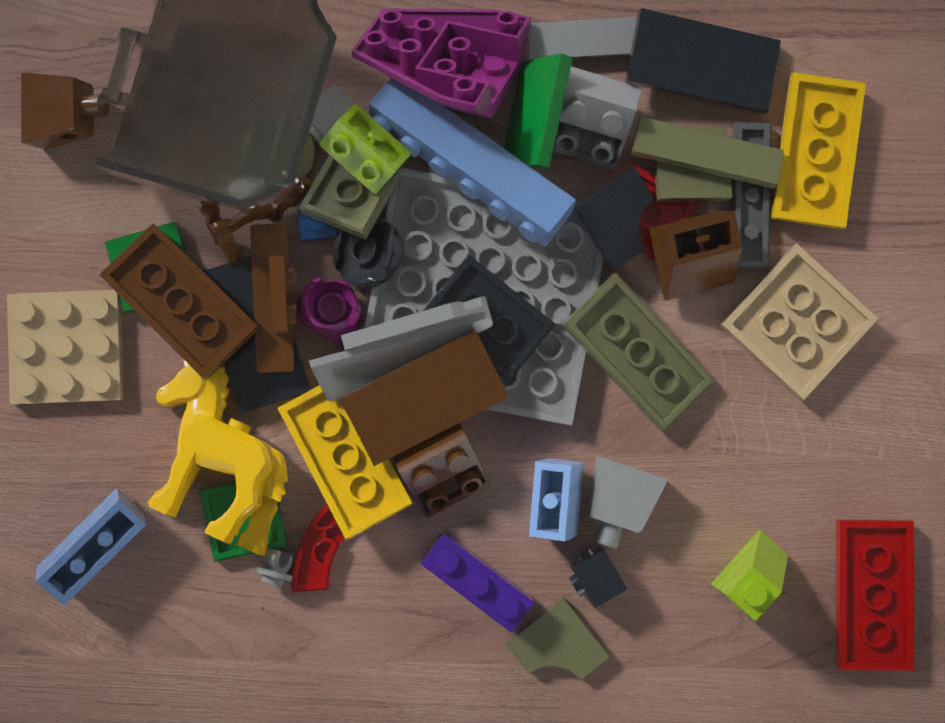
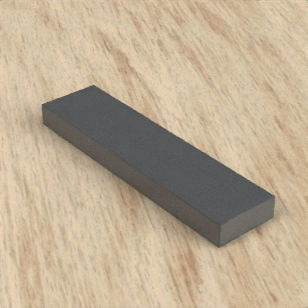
(752, 204)

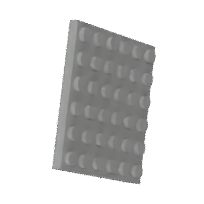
(445, 226)

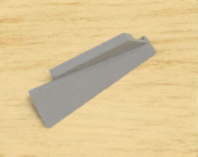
(395, 343)

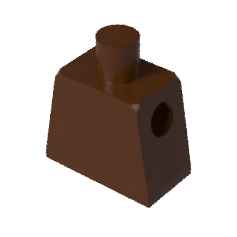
(58, 109)

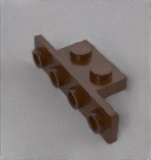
(272, 297)

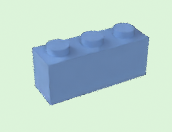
(90, 546)

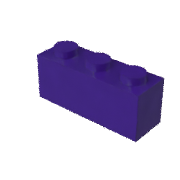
(478, 581)

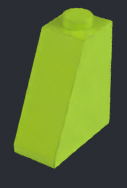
(754, 576)

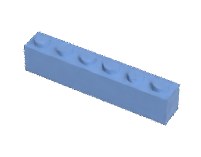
(472, 161)

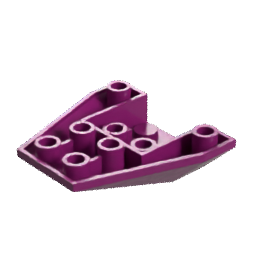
(448, 54)

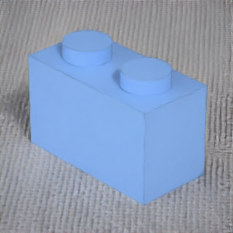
(556, 499)

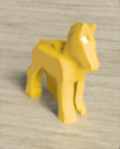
(225, 448)

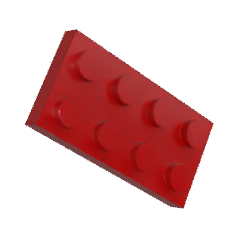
(875, 594)

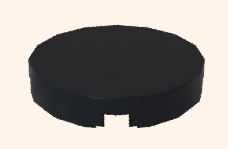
(371, 260)

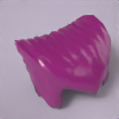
(329, 309)

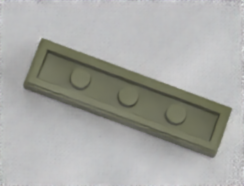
(707, 152)

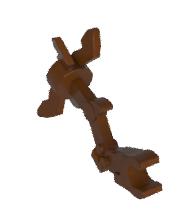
(222, 229)

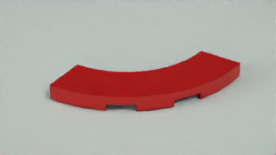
(316, 553)

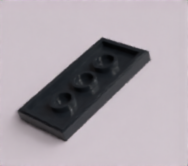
(702, 61)
(250, 387)

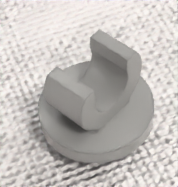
(276, 566)

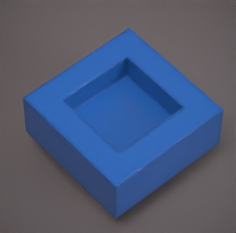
(313, 229)

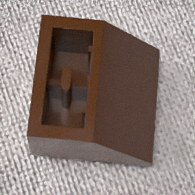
(696, 253)
(442, 470)

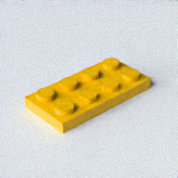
(819, 150)
(348, 480)

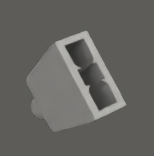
(621, 499)

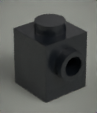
(596, 576)

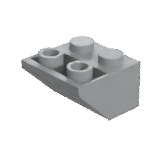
(595, 118)

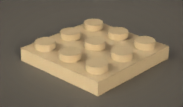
(799, 322)
(65, 347)

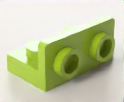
(364, 148)

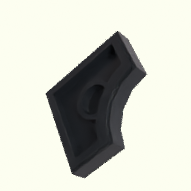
(614, 217)

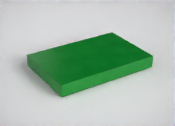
(537, 109)

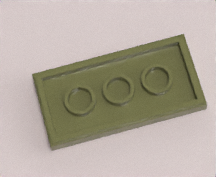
(638, 352)

